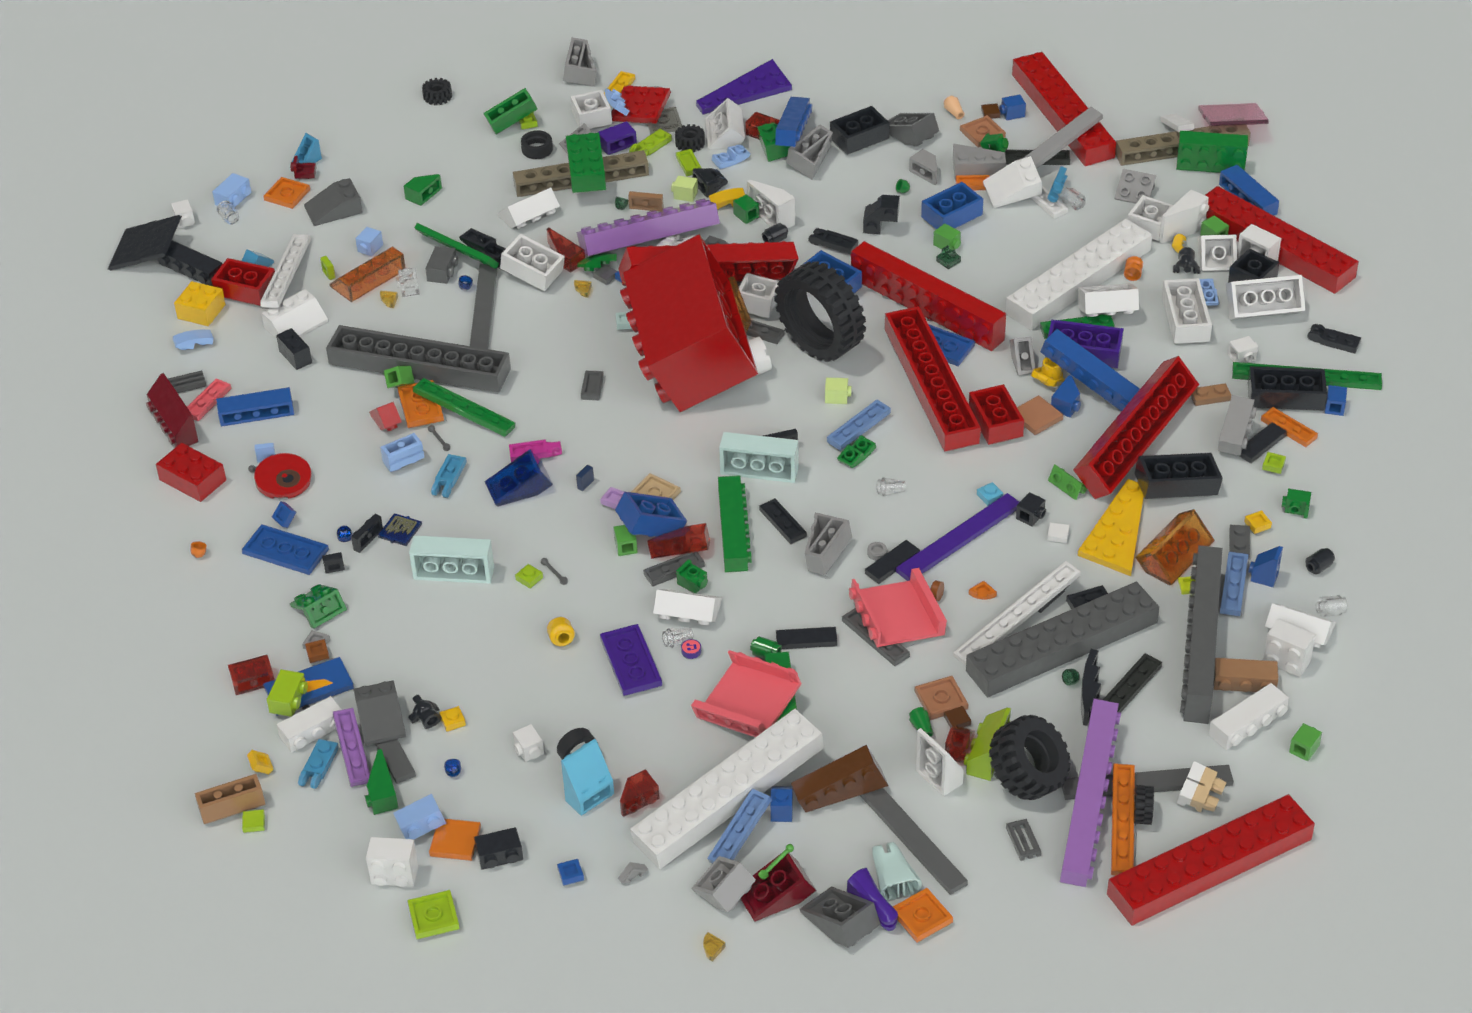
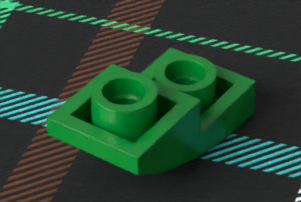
(596, 260)
(857, 452)

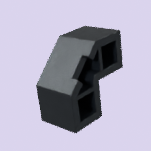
(884, 209)

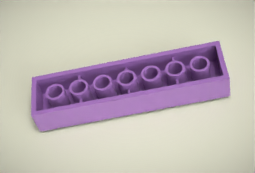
(648, 227)

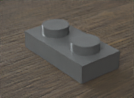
(1239, 539)

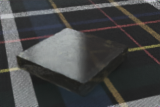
(668, 121)

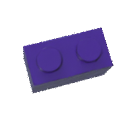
(617, 138)

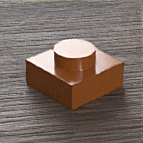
(317, 651)

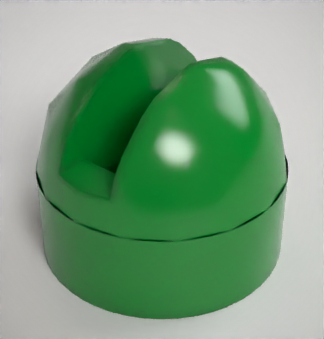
(902, 186)

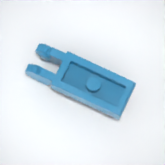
(1057, 185)
(448, 474)
(318, 763)

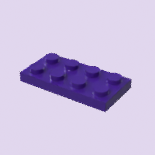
(630, 659)

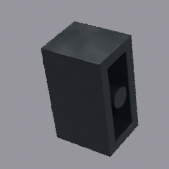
(294, 348)
(498, 848)

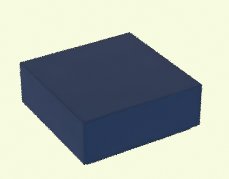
(585, 477)

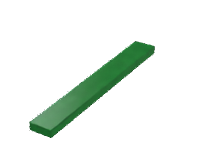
(1339, 378)

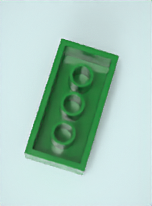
(1211, 151)
(585, 162)

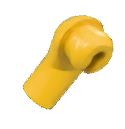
(1178, 241)

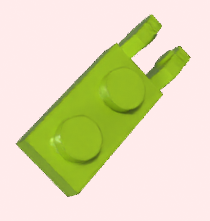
(652, 142)

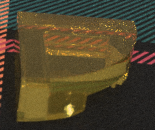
(583, 287)
(389, 298)
(712, 946)

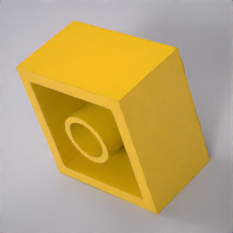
(199, 303)

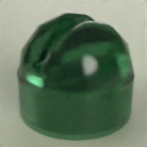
(621, 203)
(1070, 674)

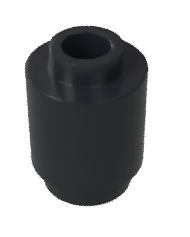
(775, 233)
(1319, 560)

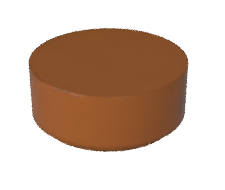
(937, 589)

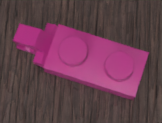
(540, 448)

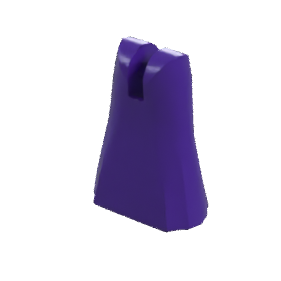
(863, 886)

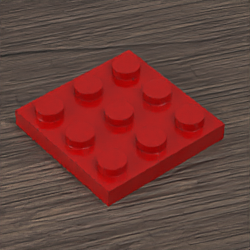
(643, 102)

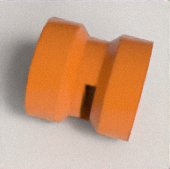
(1133, 268)

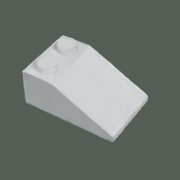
(1013, 183)
(774, 203)
(1184, 216)
(937, 765)

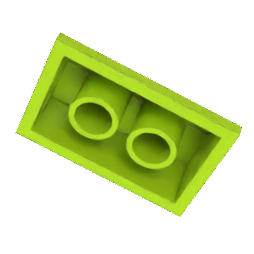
(978, 759)

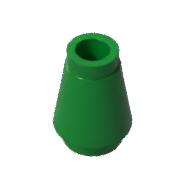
(920, 719)

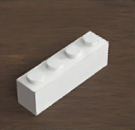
(1248, 716)

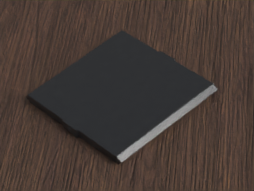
(144, 242)

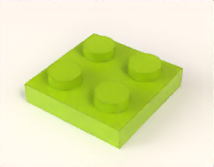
(433, 914)

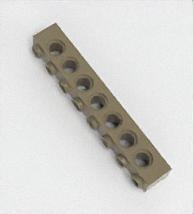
(1164, 145)
(558, 176)

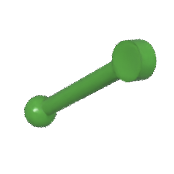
(763, 874)

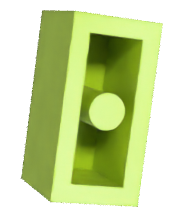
(287, 693)

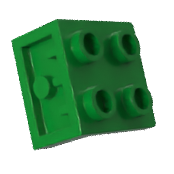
(319, 604)

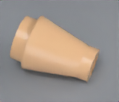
(953, 106)

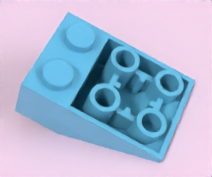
(586, 778)

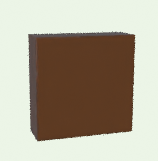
(991, 110)
(957, 717)

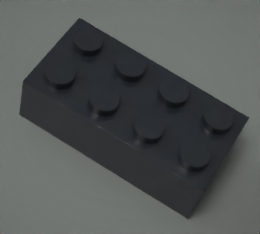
(1287, 388)
(1178, 475)

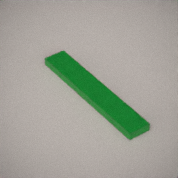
(474, 254)
(464, 407)

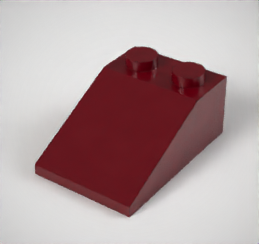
(782, 889)

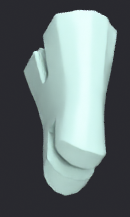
(894, 872)

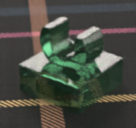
(948, 258)

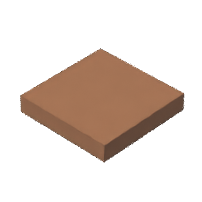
(979, 128)
(1039, 415)
(940, 696)

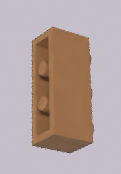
(1244, 674)
(230, 798)

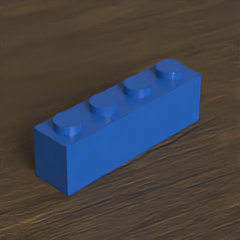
(1244, 186)
(255, 406)

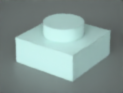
(621, 321)

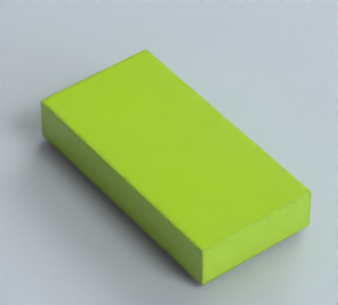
(687, 161)

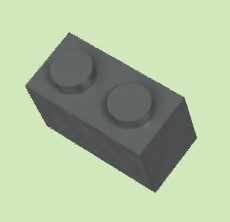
(441, 265)

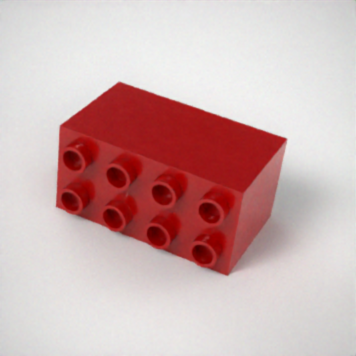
(687, 324)

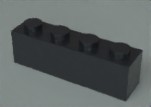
(190, 263)

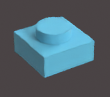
(989, 493)

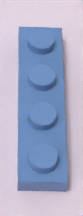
(858, 424)
(1234, 584)
(741, 826)

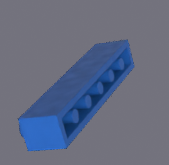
(793, 121)
(1089, 369)

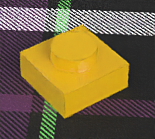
(1258, 522)
(452, 718)
(260, 762)

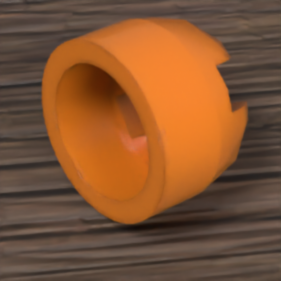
(198, 549)

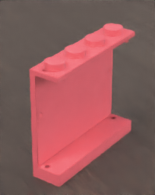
(899, 611)
(749, 695)

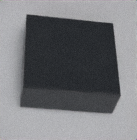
(333, 562)

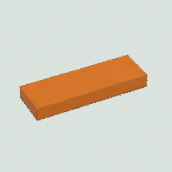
(1295, 430)

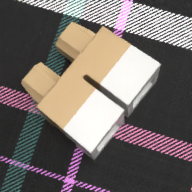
(1197, 788)

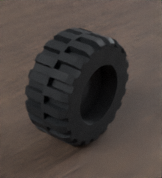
(1012, 763)

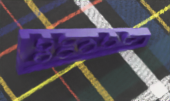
(754, 85)

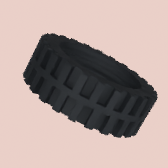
(836, 299)

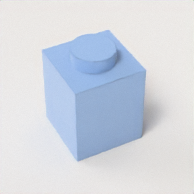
(369, 241)

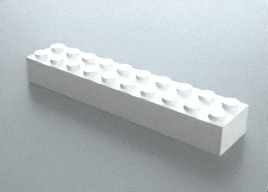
(1084, 268)
(725, 787)

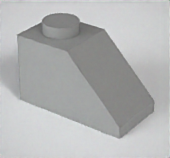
(924, 165)
(1022, 355)

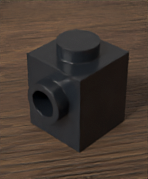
(1030, 509)

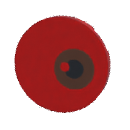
(282, 475)

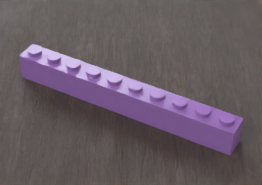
(1089, 793)

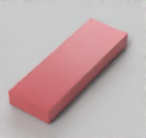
(207, 399)

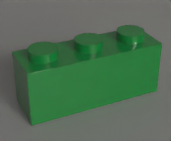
(510, 111)

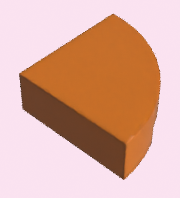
(982, 591)

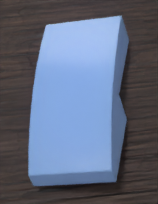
(616, 101)
(734, 155)
(1209, 292)
(187, 339)

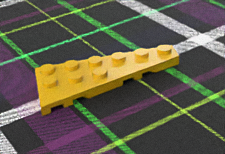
(1116, 532)

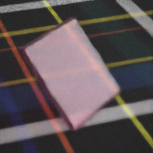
(1233, 114)

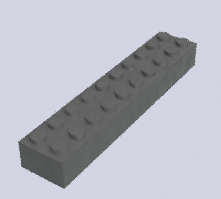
(428, 358)
(1202, 635)
(1061, 639)

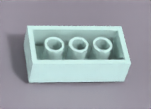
(759, 457)
(451, 559)

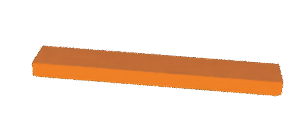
(1122, 818)

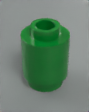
(763, 645)

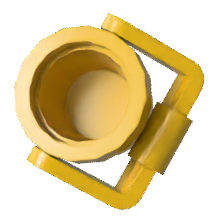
(1049, 374)

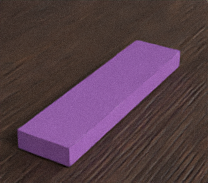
(351, 747)

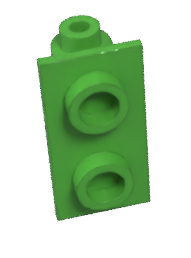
(1066, 482)

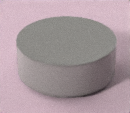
(876, 550)

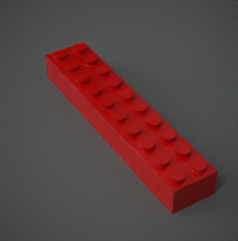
(1061, 106)
(1297, 250)
(764, 259)
(936, 298)
(932, 379)
(1136, 427)
(1210, 859)

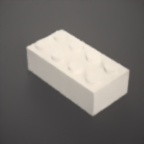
(1265, 297)
(1186, 310)

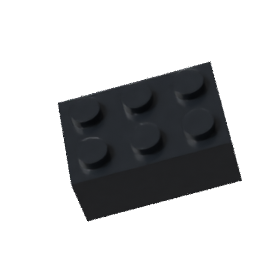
(859, 129)

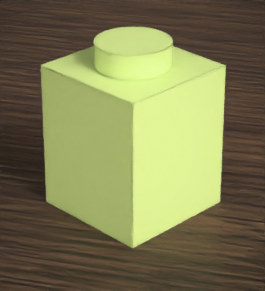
(685, 188)
(837, 390)

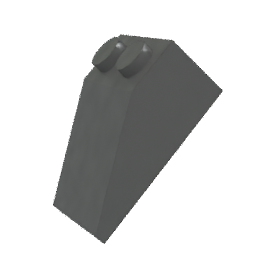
(913, 127)
(334, 203)
(379, 712)
(842, 916)

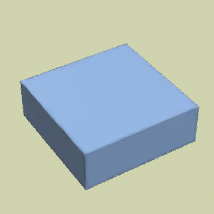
(264, 450)

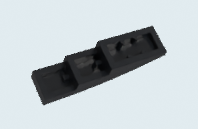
(483, 244)
(1090, 686)

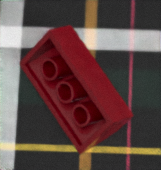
(171, 412)

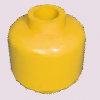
(560, 631)

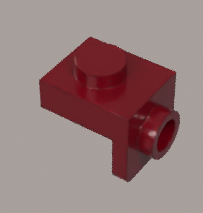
(303, 170)

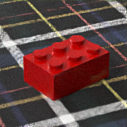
(243, 280)
(996, 414)
(191, 472)

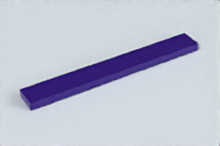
(959, 536)

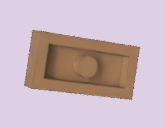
(645, 201)
(1211, 394)

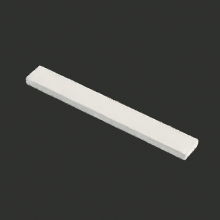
(285, 271)
(1020, 610)

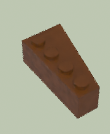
(840, 780)

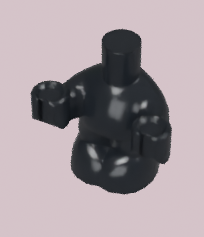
(1186, 260)
(426, 712)

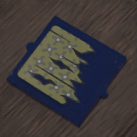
(400, 529)

